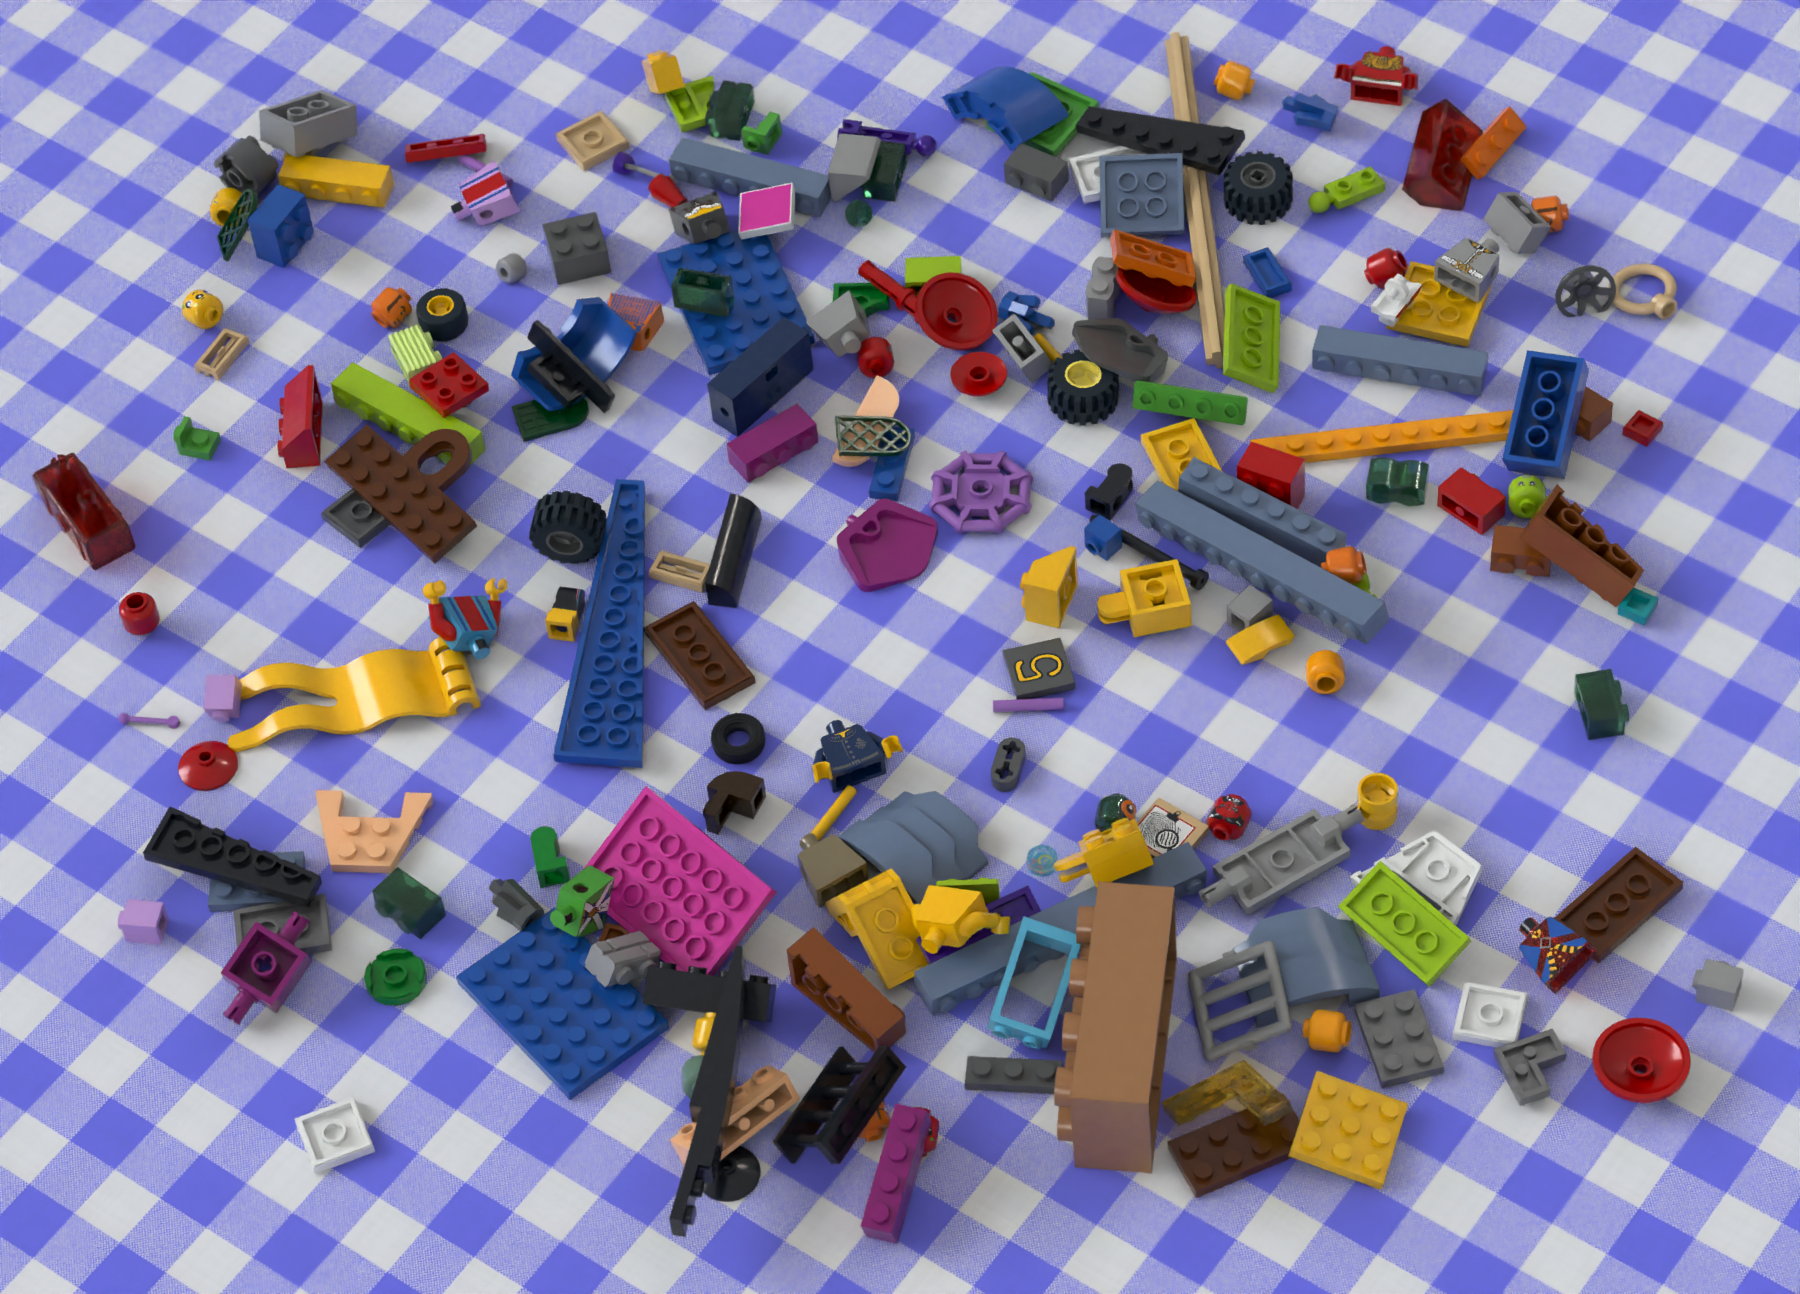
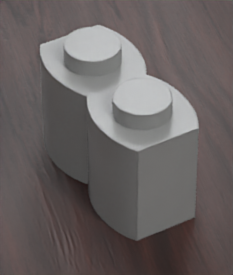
(1102, 289)

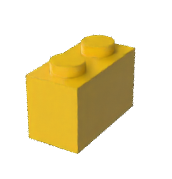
(662, 72)

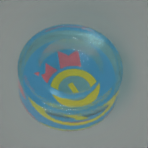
(1041, 860)

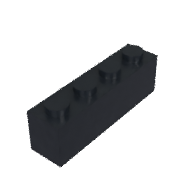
(702, 992)

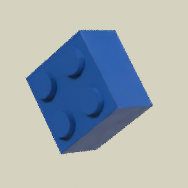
(280, 226)

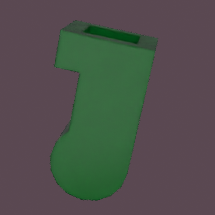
(546, 849)

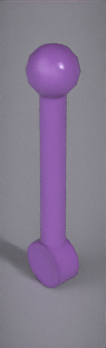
(172, 721)

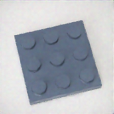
(1142, 194)

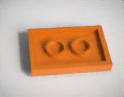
(1152, 258)

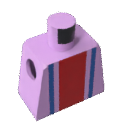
(486, 197)

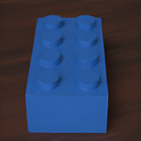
(1545, 414)

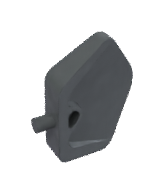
(1121, 348)

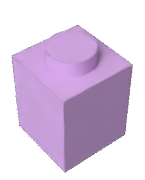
(222, 697)
(143, 921)

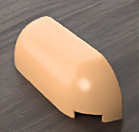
(879, 401)

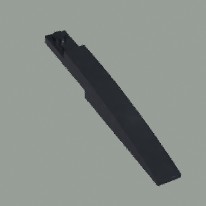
(712, 1097)

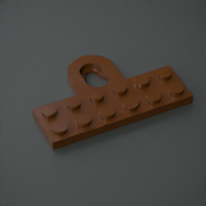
(402, 493)

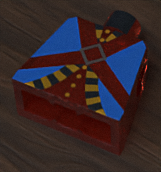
(1554, 951)

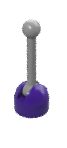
(625, 164)

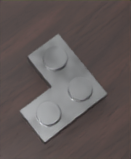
(1522, 1064)

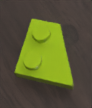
(691, 103)

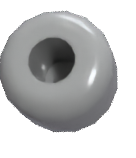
(511, 268)

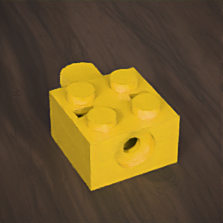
(1150, 598)
(1107, 854)

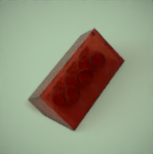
(1435, 169)

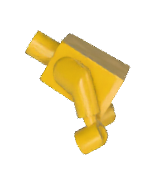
(952, 916)

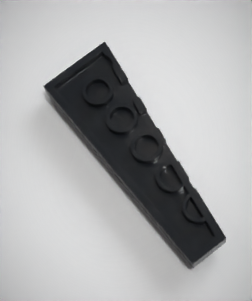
(1201, 145)
(208, 852)

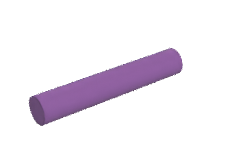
(477, 165)
(1028, 704)

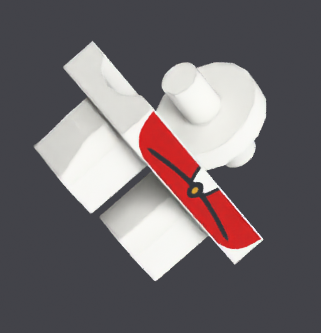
(1395, 299)

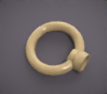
(1661, 304)

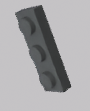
(1011, 1074)

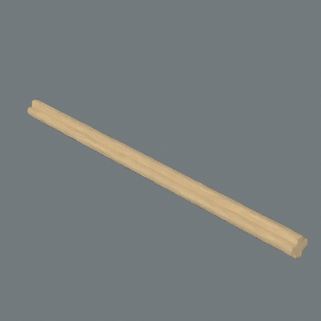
(1198, 206)

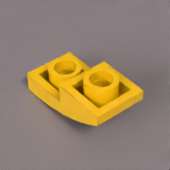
(1260, 638)

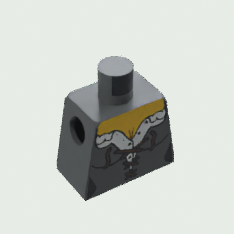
(702, 218)

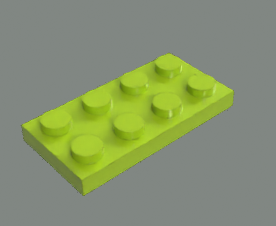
(1251, 338)
(1404, 923)

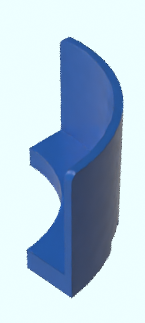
(1010, 102)
(593, 335)

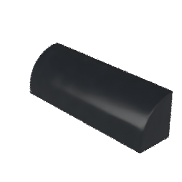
(732, 552)

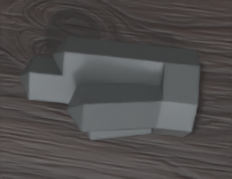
(514, 903)

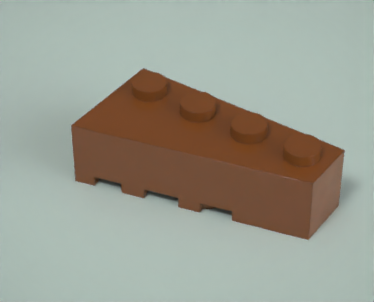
(1581, 549)
(843, 992)

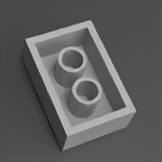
(308, 123)

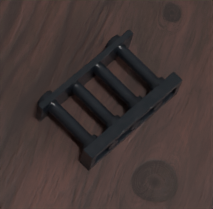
(852, 1113)

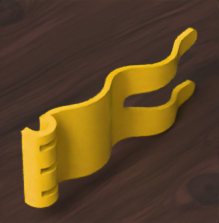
(366, 692)

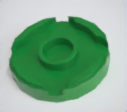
(395, 977)

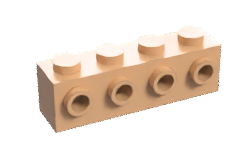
(753, 1107)

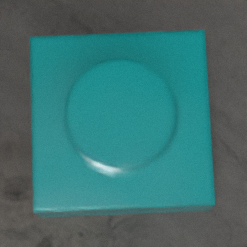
(1638, 606)

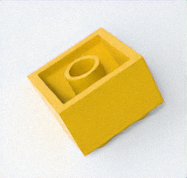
(1050, 587)

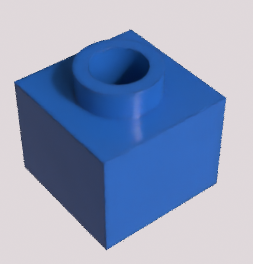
(1103, 537)

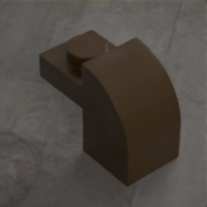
(733, 793)

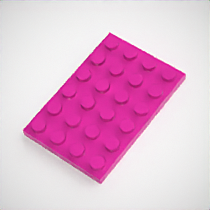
(678, 885)

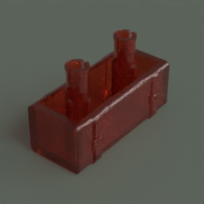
(83, 510)

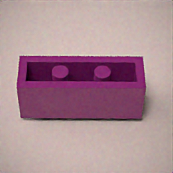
(772, 443)

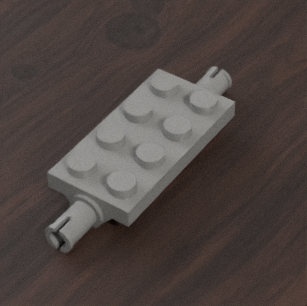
(1282, 860)

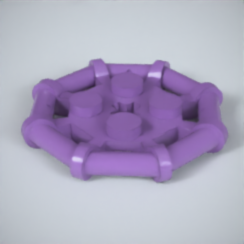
(984, 472)

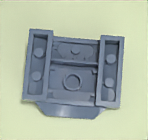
(921, 840)
(1315, 958)

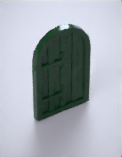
(537, 422)

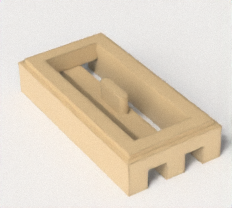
(225, 354)
(679, 575)

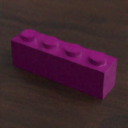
(896, 1173)

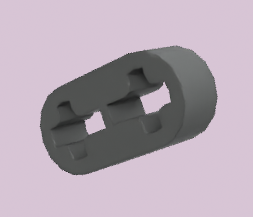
(1002, 763)

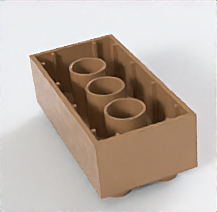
(1118, 1027)

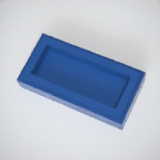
(1267, 273)

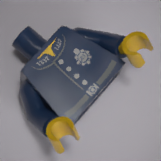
(852, 755)

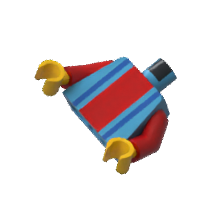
(465, 621)

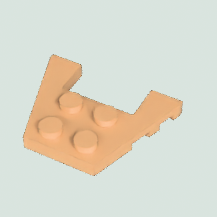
(368, 842)

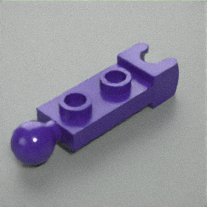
(924, 145)

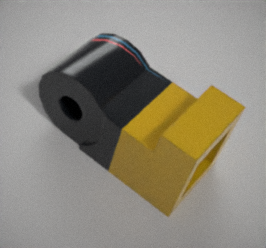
(566, 612)

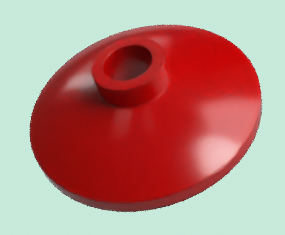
(978, 374)
(208, 774)

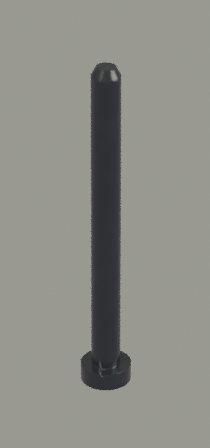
(1197, 578)

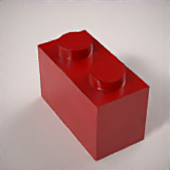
(1471, 501)

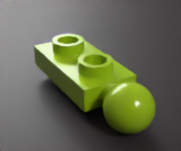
(1347, 190)

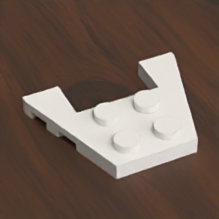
(1435, 871)

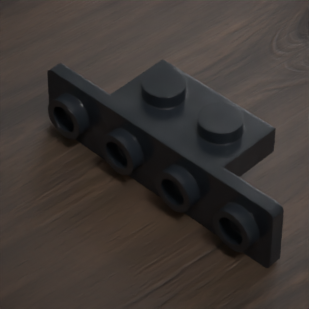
(564, 373)

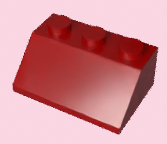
(301, 421)

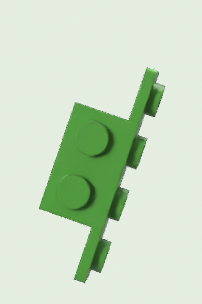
(1190, 402)

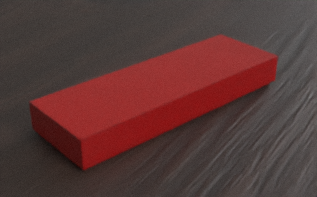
(445, 148)

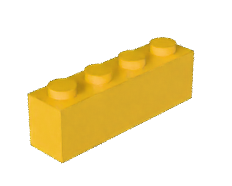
(337, 180)

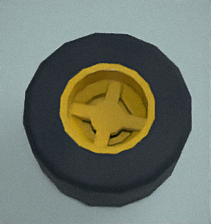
(442, 314)

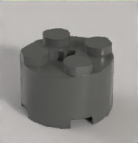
(246, 166)

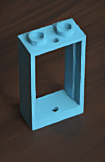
(1049, 937)

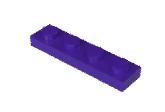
(1013, 905)

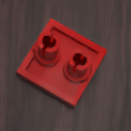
(449, 385)

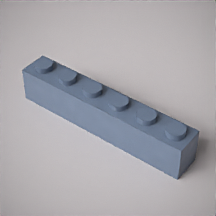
(740, 172)
(1400, 360)
(1260, 512)

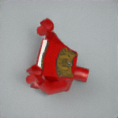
(1378, 77)

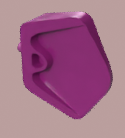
(886, 545)

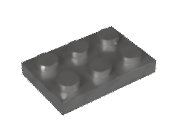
(274, 916)
(1398, 1038)

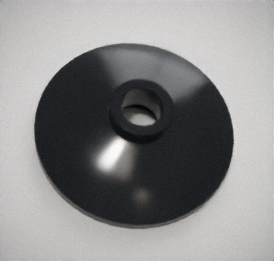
(738, 1180)

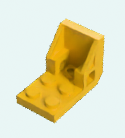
(884, 923)

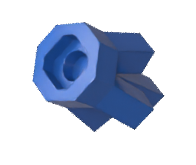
(1311, 111)
(1022, 307)

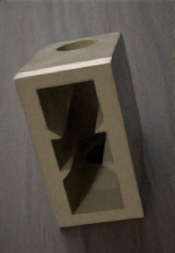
(829, 867)

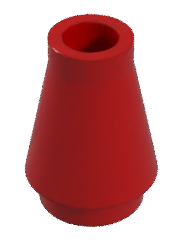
(666, 191)

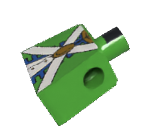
(583, 902)

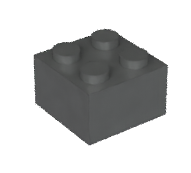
(576, 248)

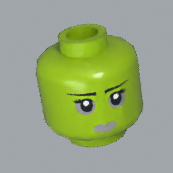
(1526, 494)

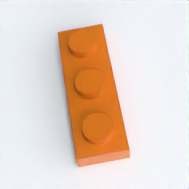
(1493, 143)

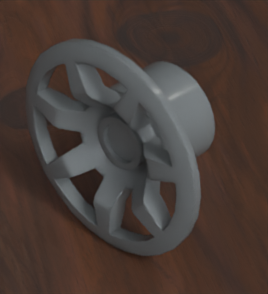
(1584, 288)

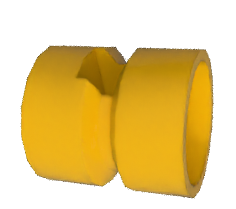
(1378, 801)

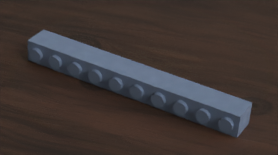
(1262, 562)
(983, 963)

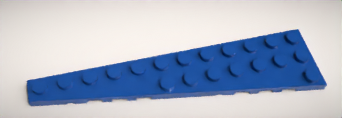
(607, 680)

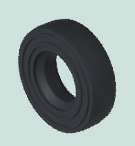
(733, 723)

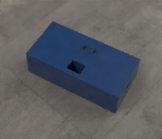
(760, 376)

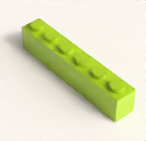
(397, 409)

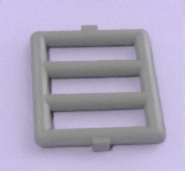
(1202, 1000)

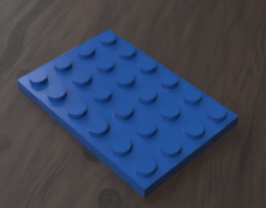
(759, 292)
(558, 1009)

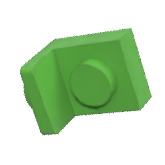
(765, 136)
(195, 441)

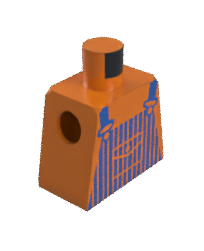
(641, 314)

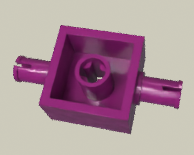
(266, 948)

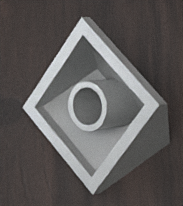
(851, 163)

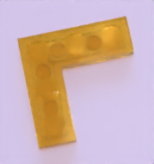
(1236, 1082)

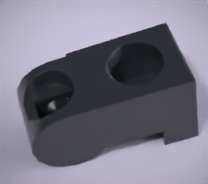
(1111, 493)

